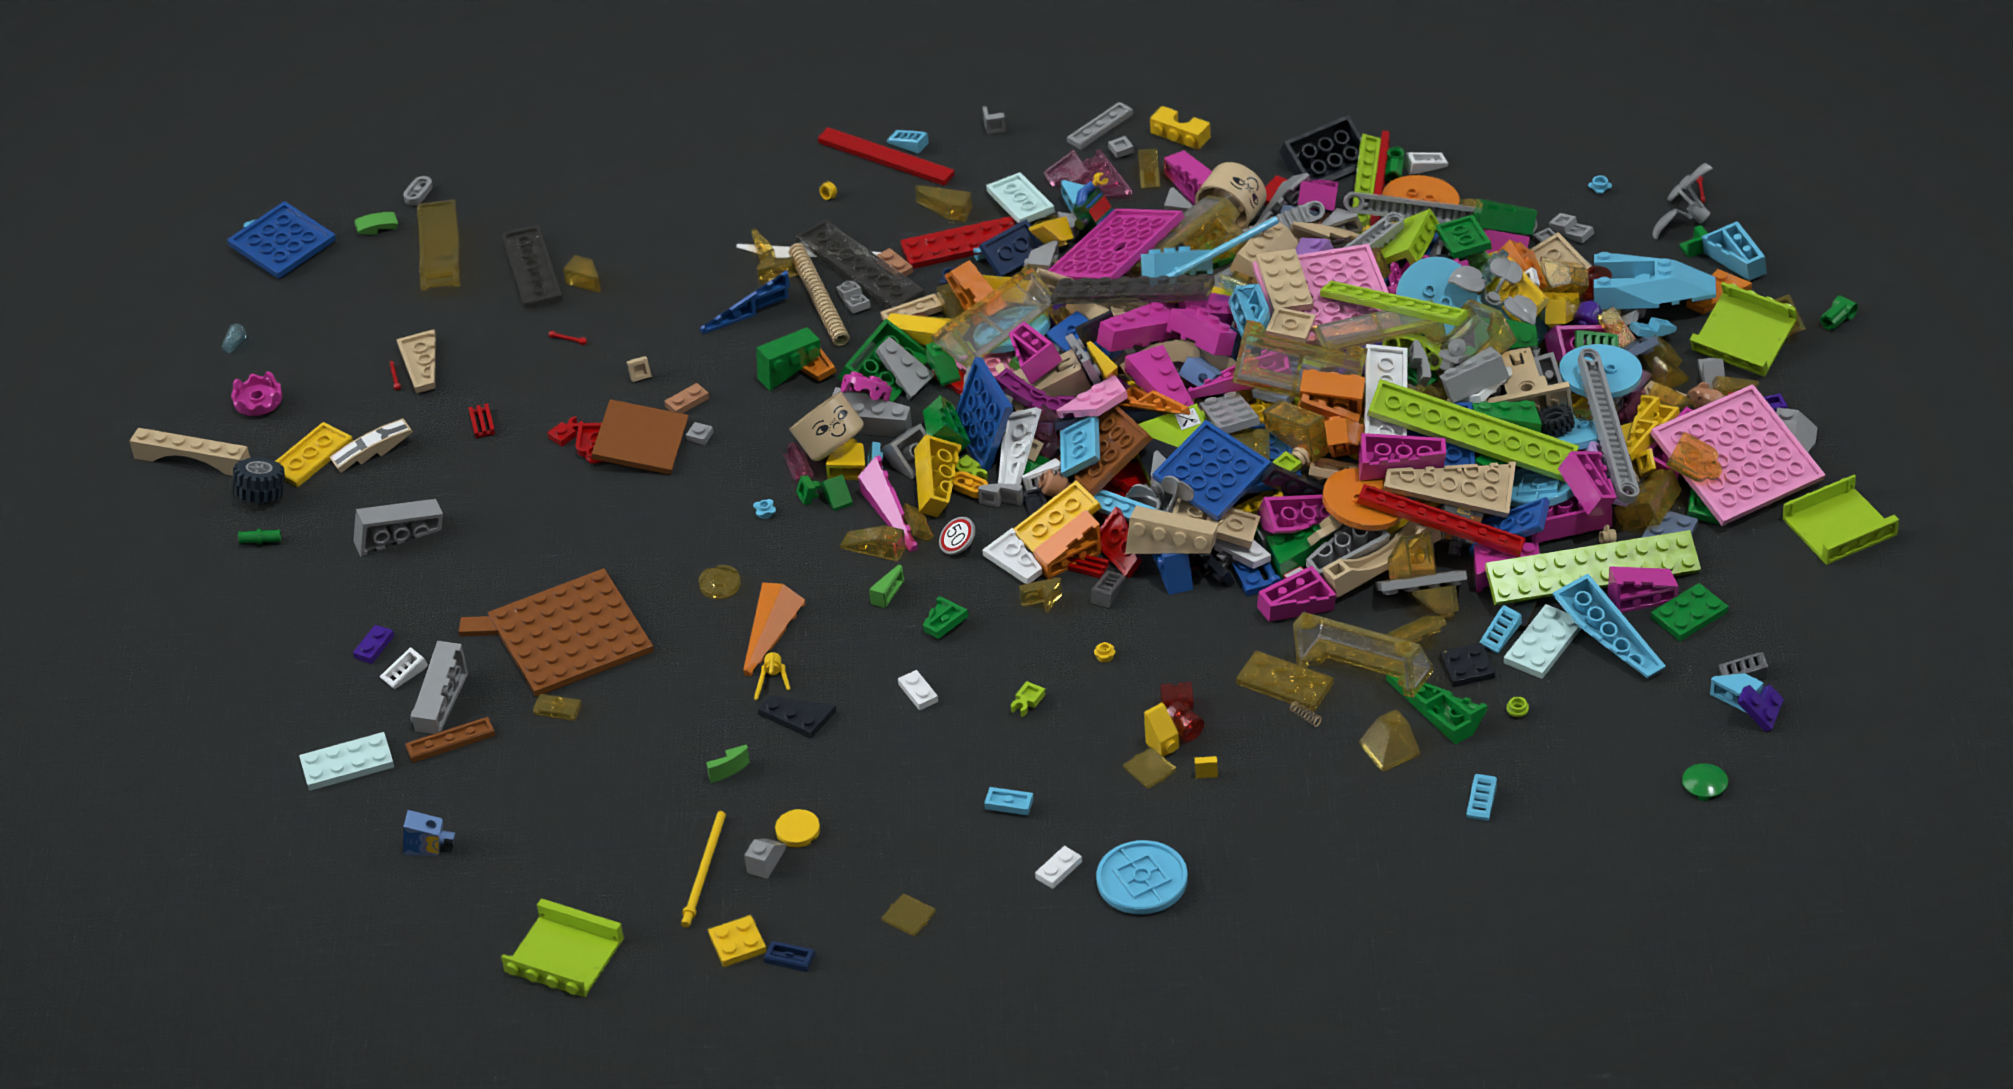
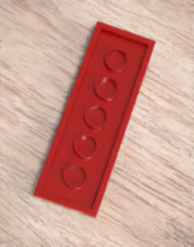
(951, 243)

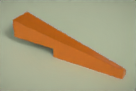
(1152, 402)
(774, 611)

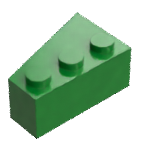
(786, 356)
(944, 423)
(1291, 549)

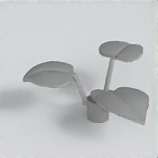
(1696, 210)
(1470, 280)
(1169, 484)

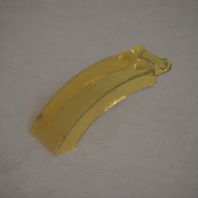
(439, 244)

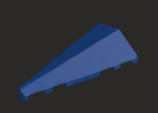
(767, 294)

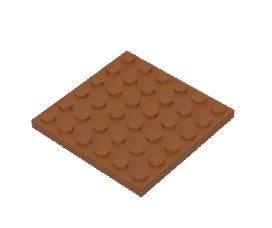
(570, 632)

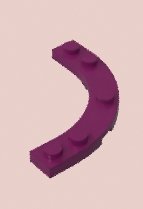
(1031, 396)

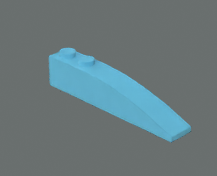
(1604, 622)

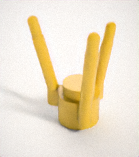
(772, 666)

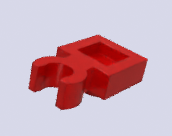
(564, 432)

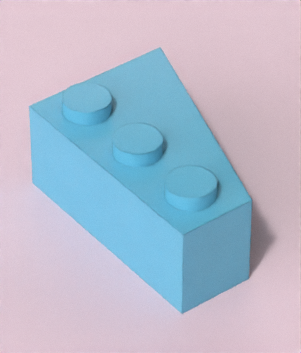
(1735, 250)
(1161, 263)

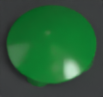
(1705, 781)

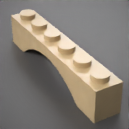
(152, 444)
(1349, 573)

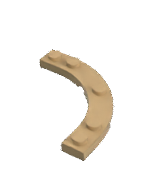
(1182, 349)

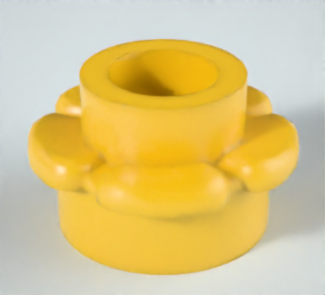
(828, 190)
(1104, 652)

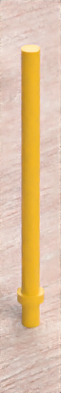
(689, 912)

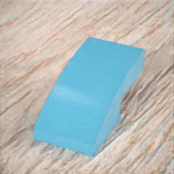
(1655, 327)

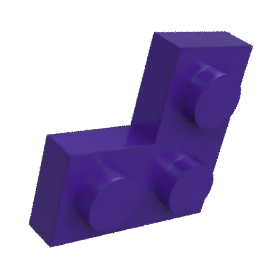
(1761, 707)

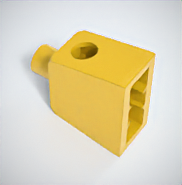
(847, 460)

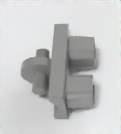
(1454, 354)

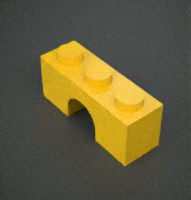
(1192, 134)

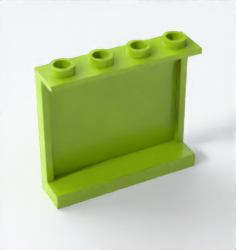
(1412, 239)

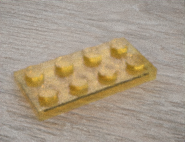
(1284, 680)

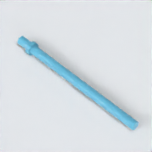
(1223, 248)

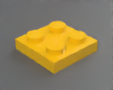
(737, 941)

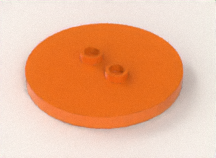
(1422, 188)
(1341, 498)

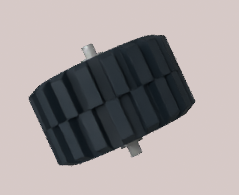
(258, 480)

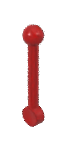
(1702, 198)
(582, 341)
(396, 386)

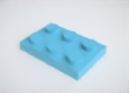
(1079, 445)

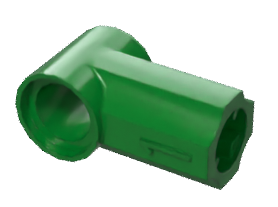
(1394, 164)
(1840, 310)

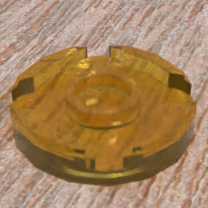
(719, 582)

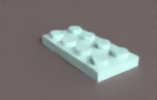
(1020, 198)
(1542, 642)
(346, 761)

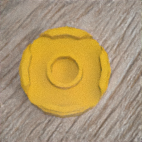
(797, 828)

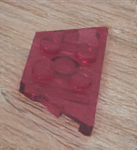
(1116, 184)

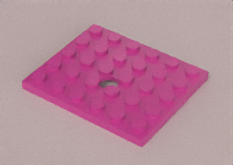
(1127, 230)

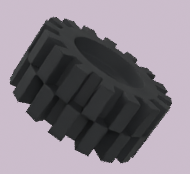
(1556, 420)

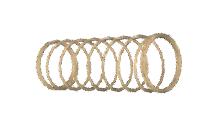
(1297, 706)

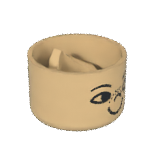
(1239, 186)
(827, 427)

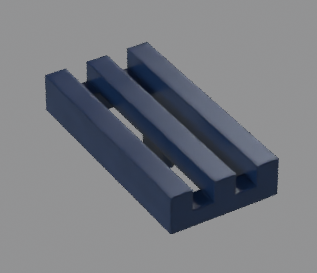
(788, 958)

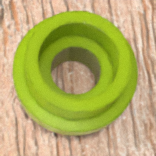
(1517, 707)

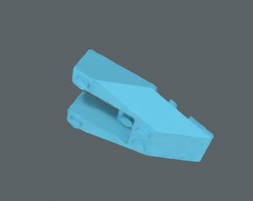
(1648, 282)

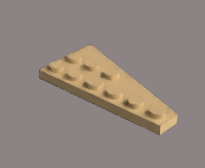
(1463, 486)

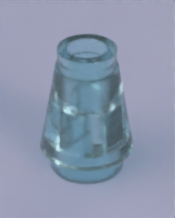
(234, 336)

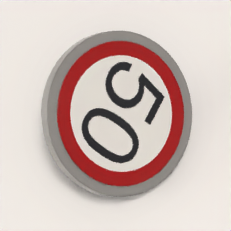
(957, 535)

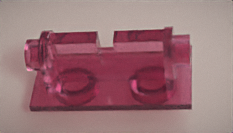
(1630, 410)
(797, 462)

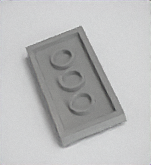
(1229, 412)
(1430, 581)

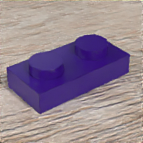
(373, 644)

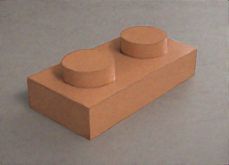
(896, 262)
(687, 399)

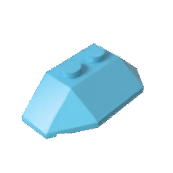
(1249, 304)

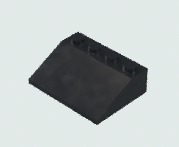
(1324, 152)

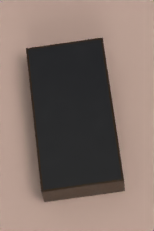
(1526, 610)

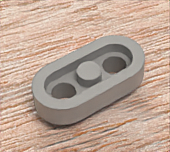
(417, 190)

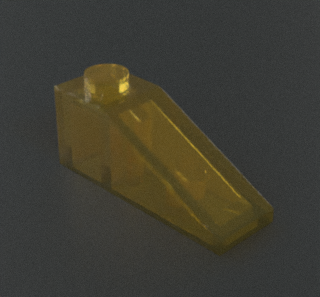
(945, 202)
(876, 541)

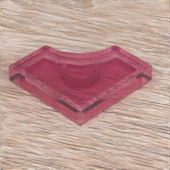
(1069, 169)
(1046, 431)

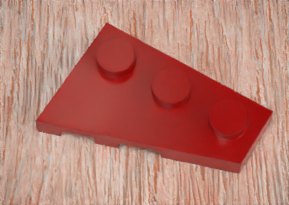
(1114, 541)

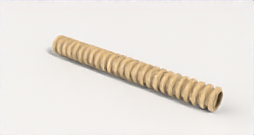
(819, 295)

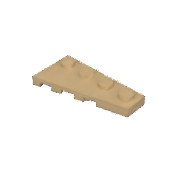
(420, 359)

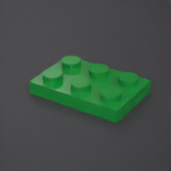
(1463, 237)
(1689, 612)

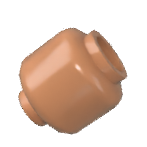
(1053, 482)

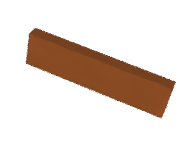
(450, 739)

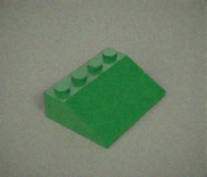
(869, 364)

